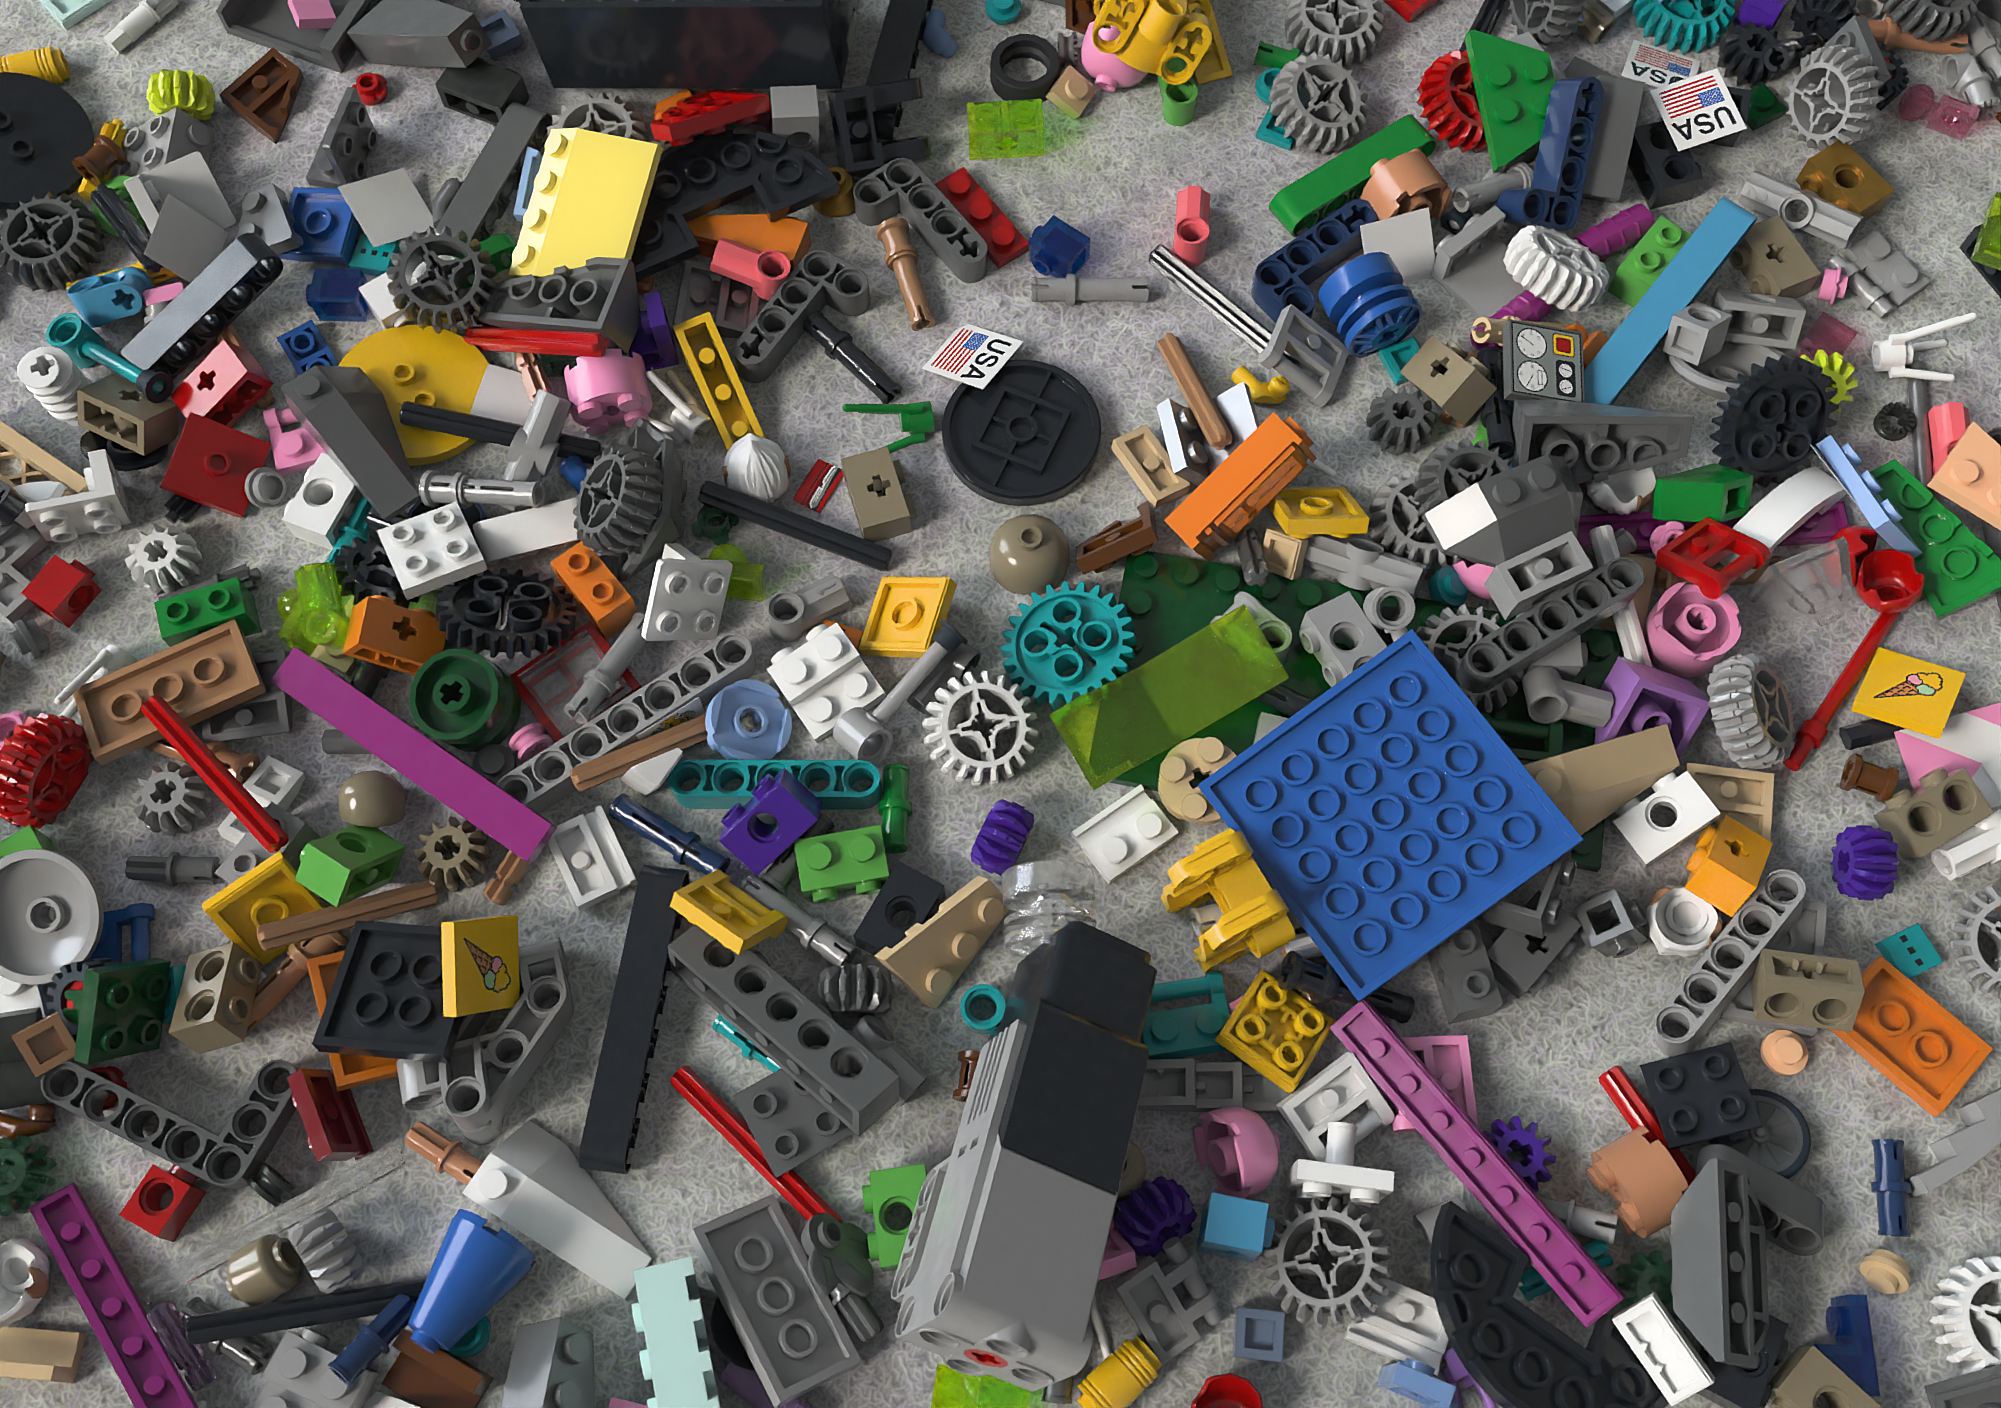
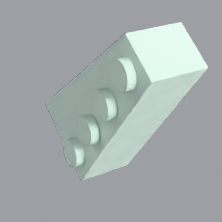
(674, 1336)

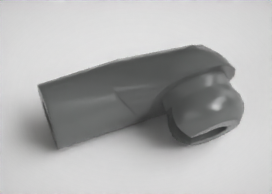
(444, 198)

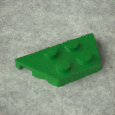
(1511, 93)

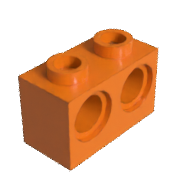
(594, 589)

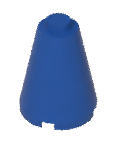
(466, 1280)

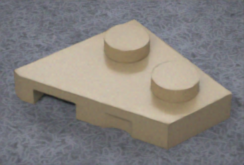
(1737, 793)

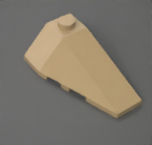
(1605, 775)

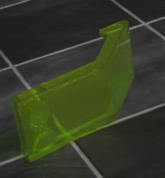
(1169, 697)

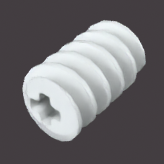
(53, 381)

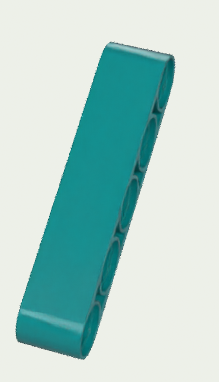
(716, 773)

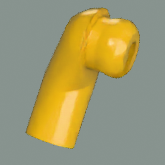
(1262, 392)

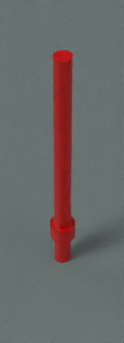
(1814, 730)

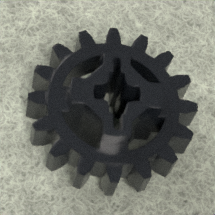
(373, 575)

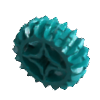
(1682, 22)

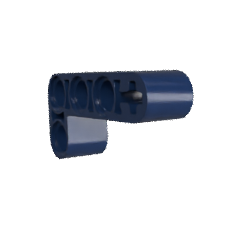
(1561, 159)
(1315, 256)

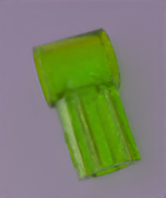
(320, 603)

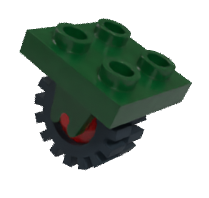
(111, 1006)

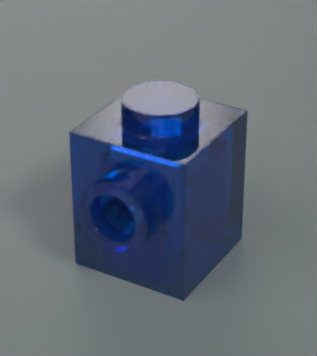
(1058, 248)
(336, 294)

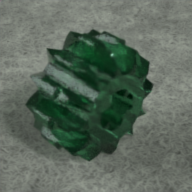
(28, 1165)
(1642, 1273)

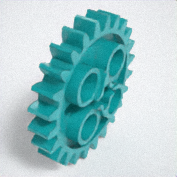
(1094, 619)

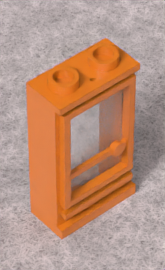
(1242, 485)

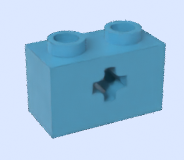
(1235, 1228)

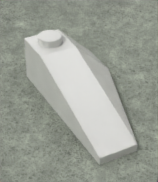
(546, 1195)

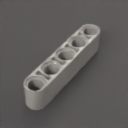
(1736, 943)

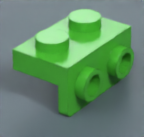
(842, 863)

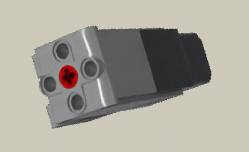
(1024, 1205)

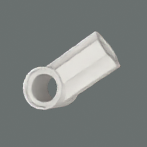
(1970, 849)

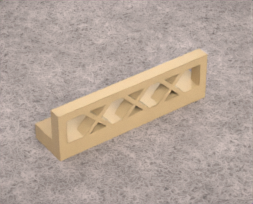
(40, 460)
(40, 1354)

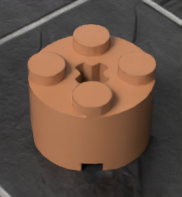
(1406, 186)
(1639, 1180)

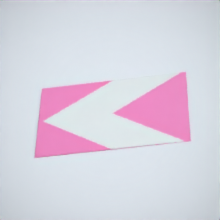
(1966, 742)

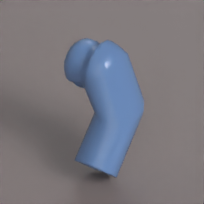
(936, 37)

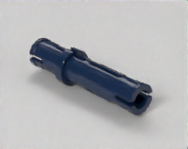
(628, 813)

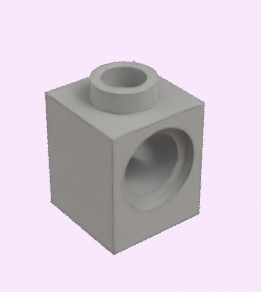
(1697, 333)

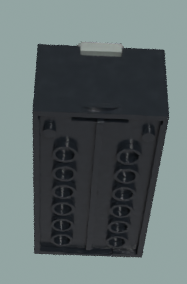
(693, 42)

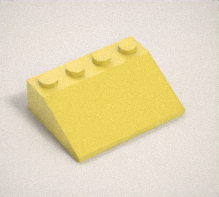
(585, 201)

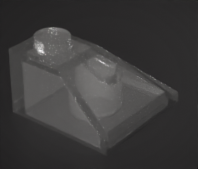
(1806, 586)

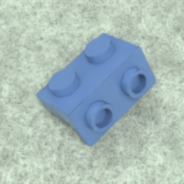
(1417, 1382)

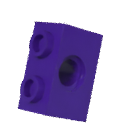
(761, 843)

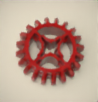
(1452, 102)
(42, 769)

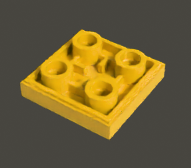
(1275, 1031)

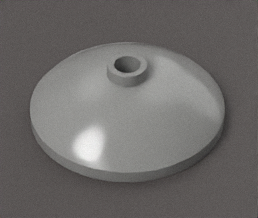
(1722, 369)
(29, 940)

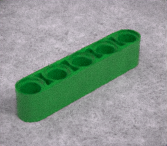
(1345, 176)

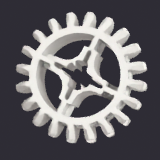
(1556, 268)
(977, 709)
(1961, 1314)

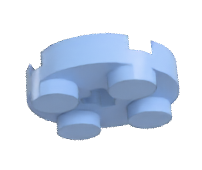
(729, 736)

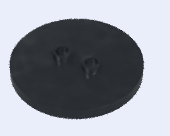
(39, 139)
(1022, 434)

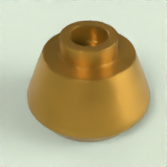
(843, 202)

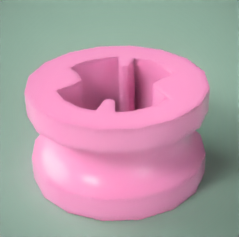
(530, 741)

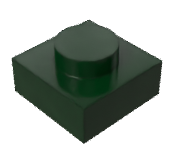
(1763, 107)

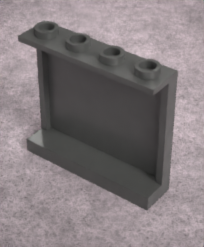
(273, 26)

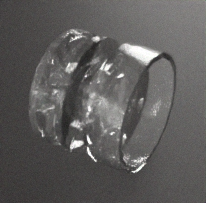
(1045, 900)

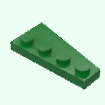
(1954, 561)

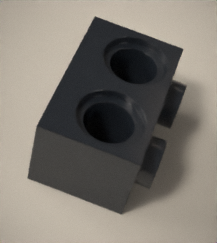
(1660, 169)

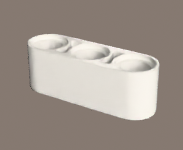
(527, 532)

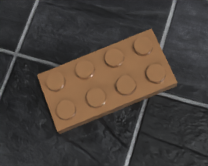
(192, 677)

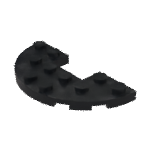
(717, 172)
(1512, 1348)

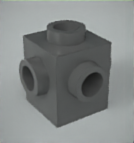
(1604, 911)

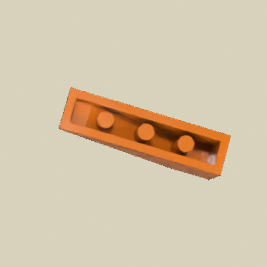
(754, 231)

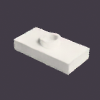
(1663, 1349)

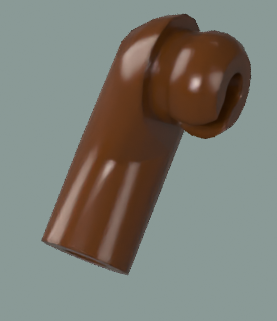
(38, 1121)

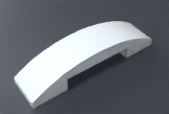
(1788, 509)

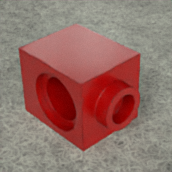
(62, 590)
(145, 1208)

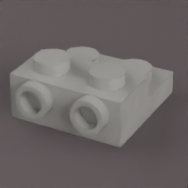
(302, 1379)

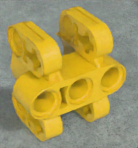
(1154, 34)
(1252, 912)

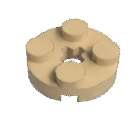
(1177, 772)

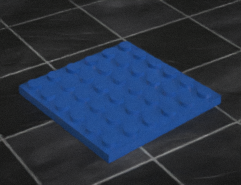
(1389, 815)

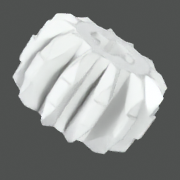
(163, 559)

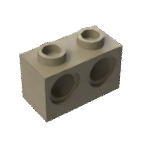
(1935, 819)
(1807, 990)
(216, 998)

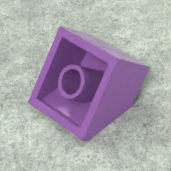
(1650, 699)

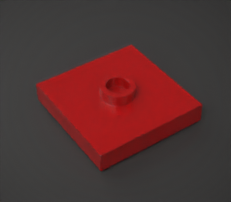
(214, 464)

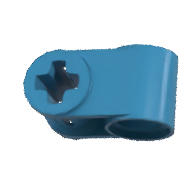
(110, 295)

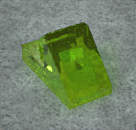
(968, 1391)

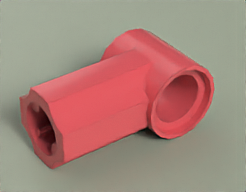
(1192, 225)
(750, 266)
(1946, 427)

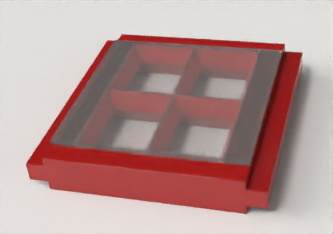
(555, 678)

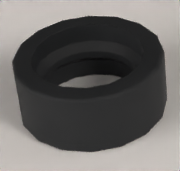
(1023, 47)

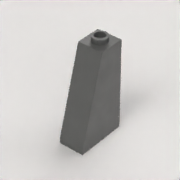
(419, 34)

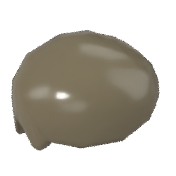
(372, 799)

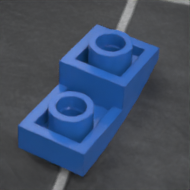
(306, 348)

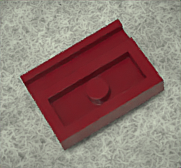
(329, 1116)

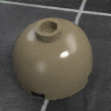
(1029, 554)

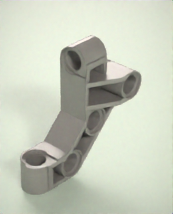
(476, 1081)

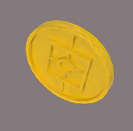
(424, 370)

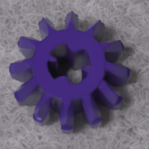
(1002, 837)
(1865, 862)
(1514, 1138)
(1155, 1215)

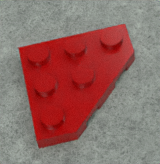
(708, 114)

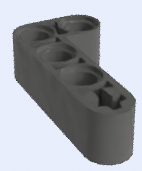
(906, 190)
(759, 350)

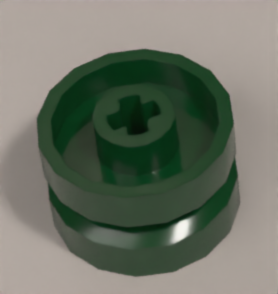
(464, 700)

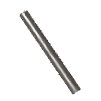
(1920, 431)

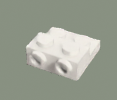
(824, 679)

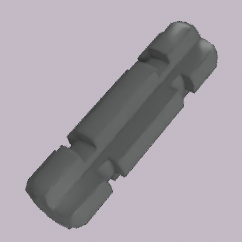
(1251, 557)

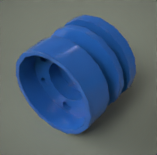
(1370, 304)

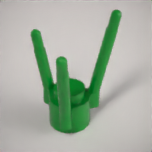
(913, 418)

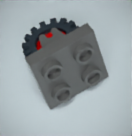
(1858, 34)

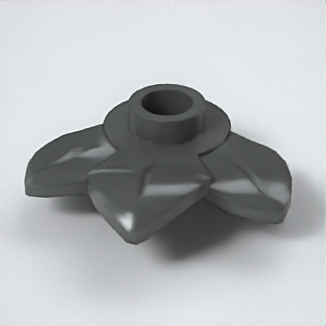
(837, 1255)

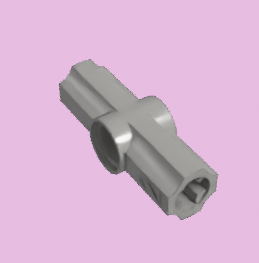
(1823, 218)
(536, 443)
(1363, 564)

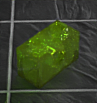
(1005, 129)

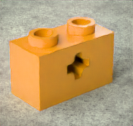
(1727, 864)

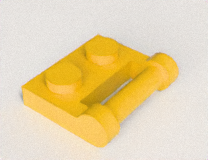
(727, 912)

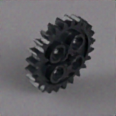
(1774, 419)
(478, 607)

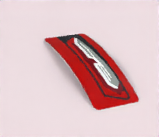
(818, 485)

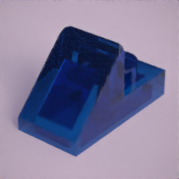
(1854, 1348)

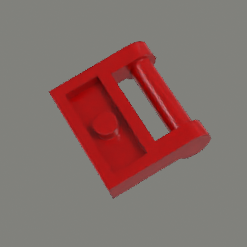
(1703, 547)

